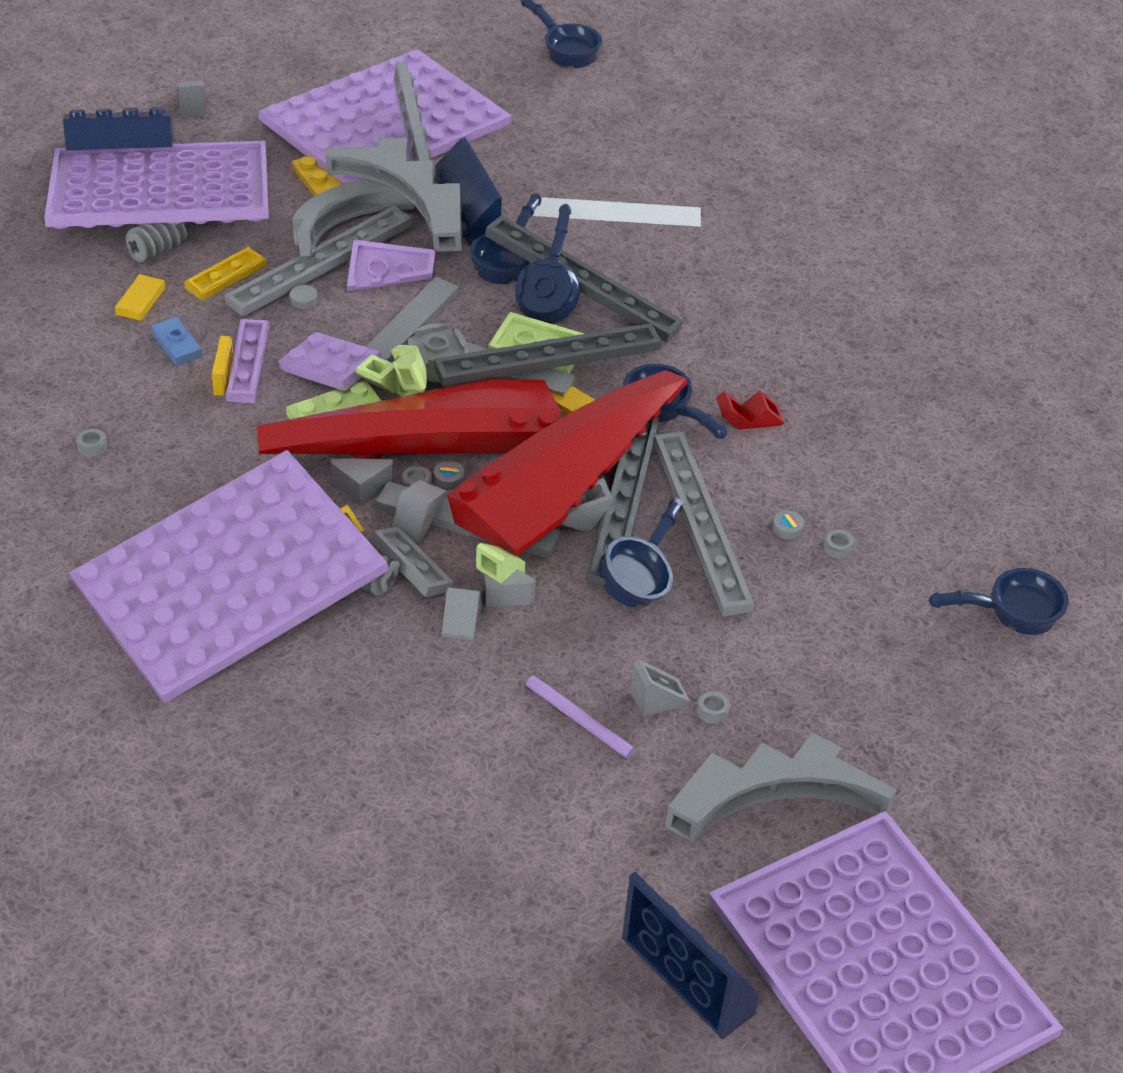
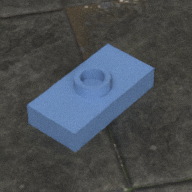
(176, 341)

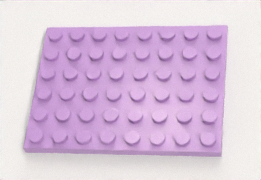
(366, 108)
(158, 185)
(227, 574)
(882, 959)

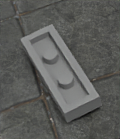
(413, 561)

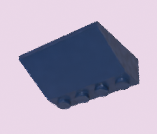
(686, 960)

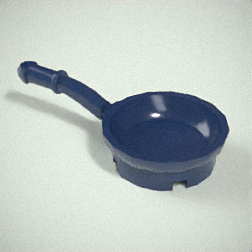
(567, 43)
(496, 262)
(549, 287)
(678, 405)
(636, 567)
(1020, 598)

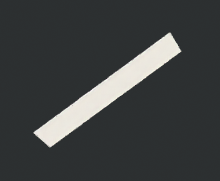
(622, 212)

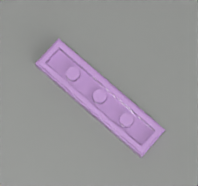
(247, 361)

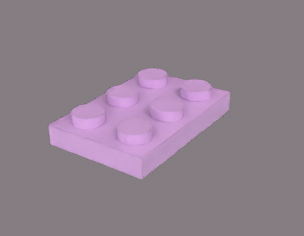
(327, 360)

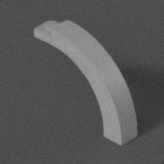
(340, 205)

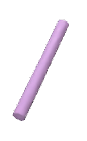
(580, 717)

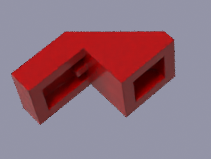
(754, 413)

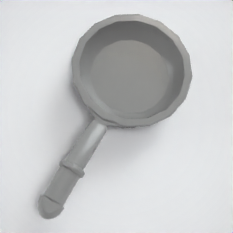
(437, 342)

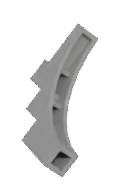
(413, 179)
(769, 775)

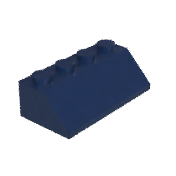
(119, 129)
(479, 197)

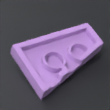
(387, 264)

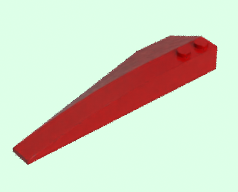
(448, 420)
(544, 476)

